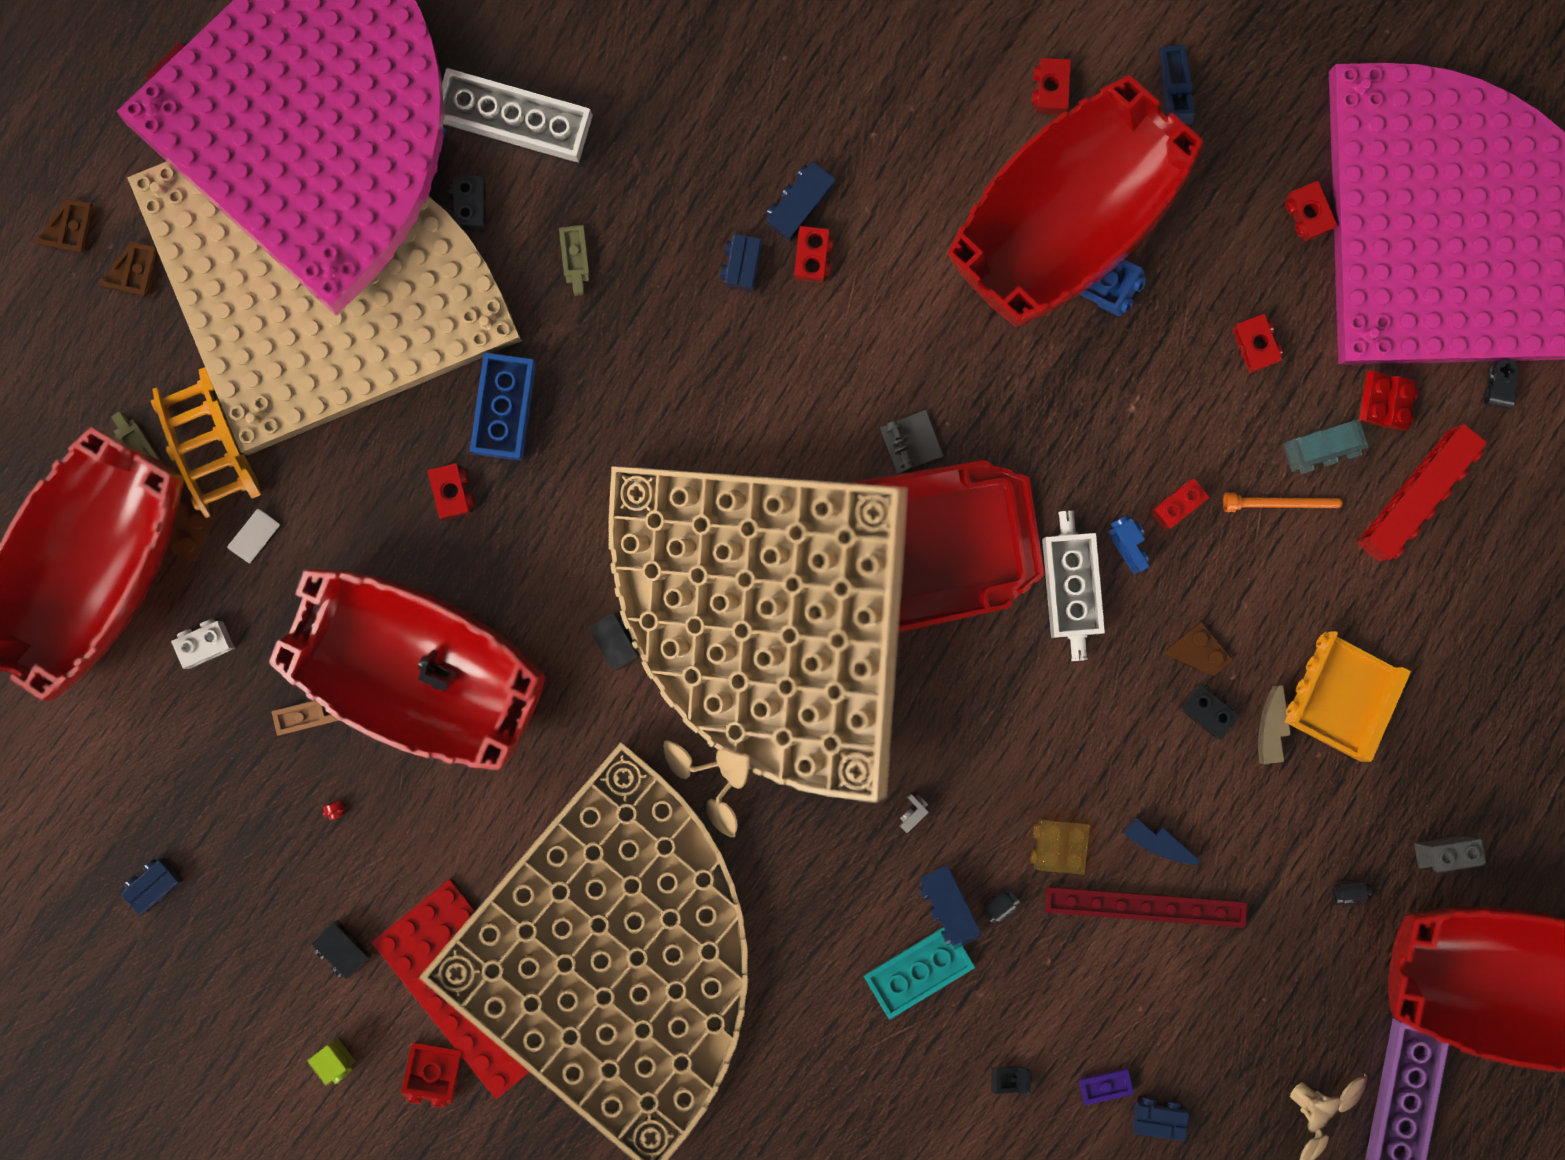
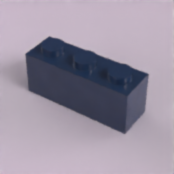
(799, 200)
(949, 908)

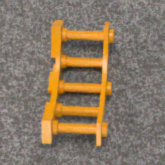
(222, 431)

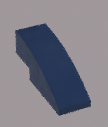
(1177, 83)
(1158, 842)

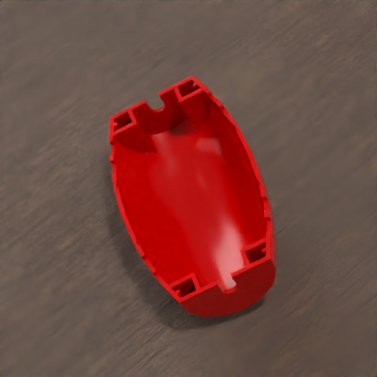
(1074, 202)
(82, 560)
(1484, 982)

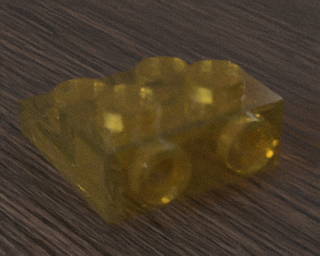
(1060, 846)

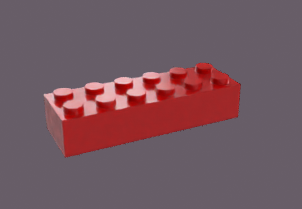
(1421, 493)

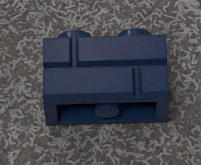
(742, 263)
(151, 886)
(1160, 1119)

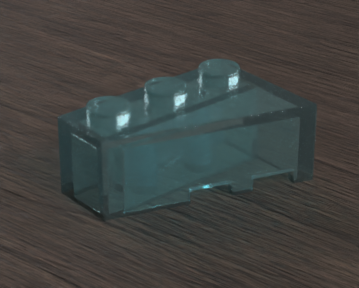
(1326, 446)

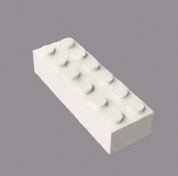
(515, 115)

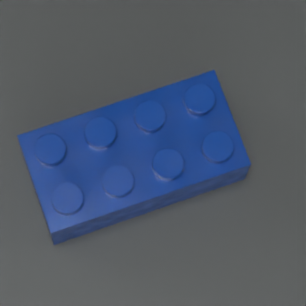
(503, 406)

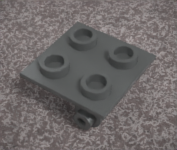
(911, 441)

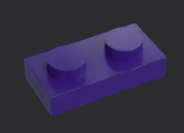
(1105, 1086)

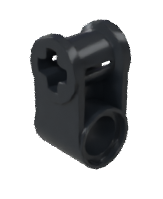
(1500, 387)

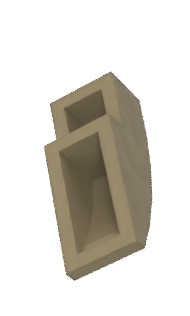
(1273, 727)

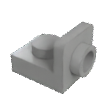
(910, 817)

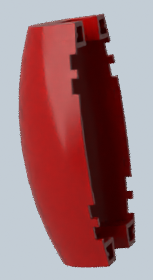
(360, 658)

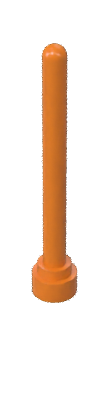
(1234, 502)

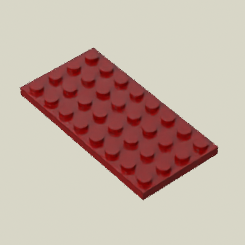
(411, 947)

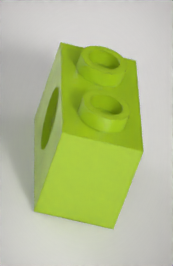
(332, 1062)

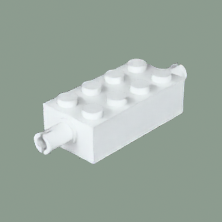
(1073, 585)

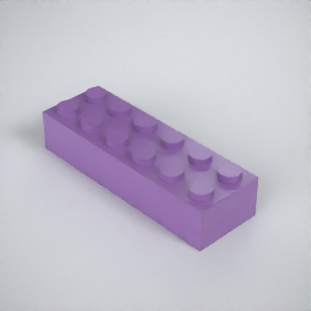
(1407, 1095)

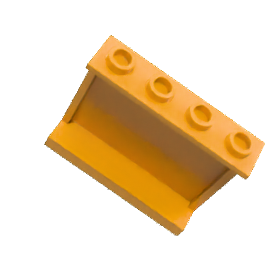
(1346, 697)

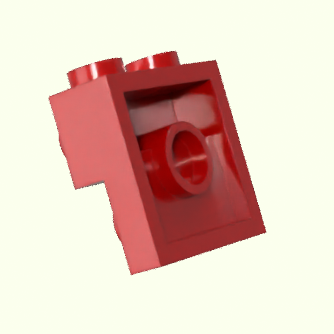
(1388, 401)
(431, 1075)

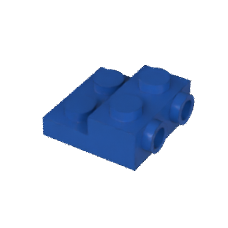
(1117, 288)
(1126, 536)

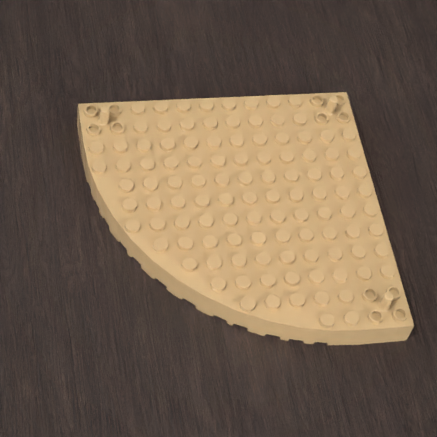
(281, 353)
(767, 615)
(611, 960)

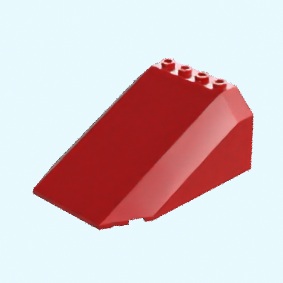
(965, 541)

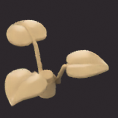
(733, 768)
(1323, 1109)

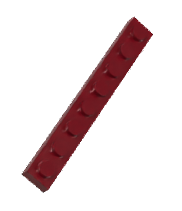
(1145, 907)

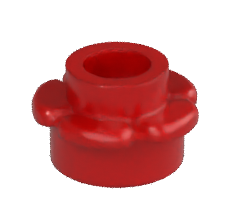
(334, 809)

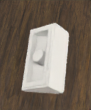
(253, 535)

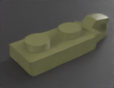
(574, 257)
(132, 433)

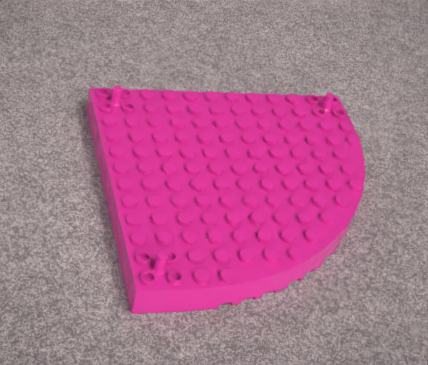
(305, 130)
(1444, 219)

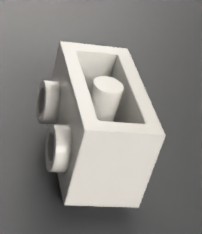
(202, 643)

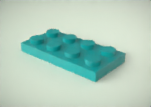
(917, 973)

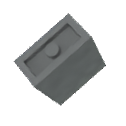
(1450, 853)

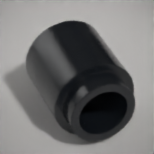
(1351, 893)
(1001, 906)

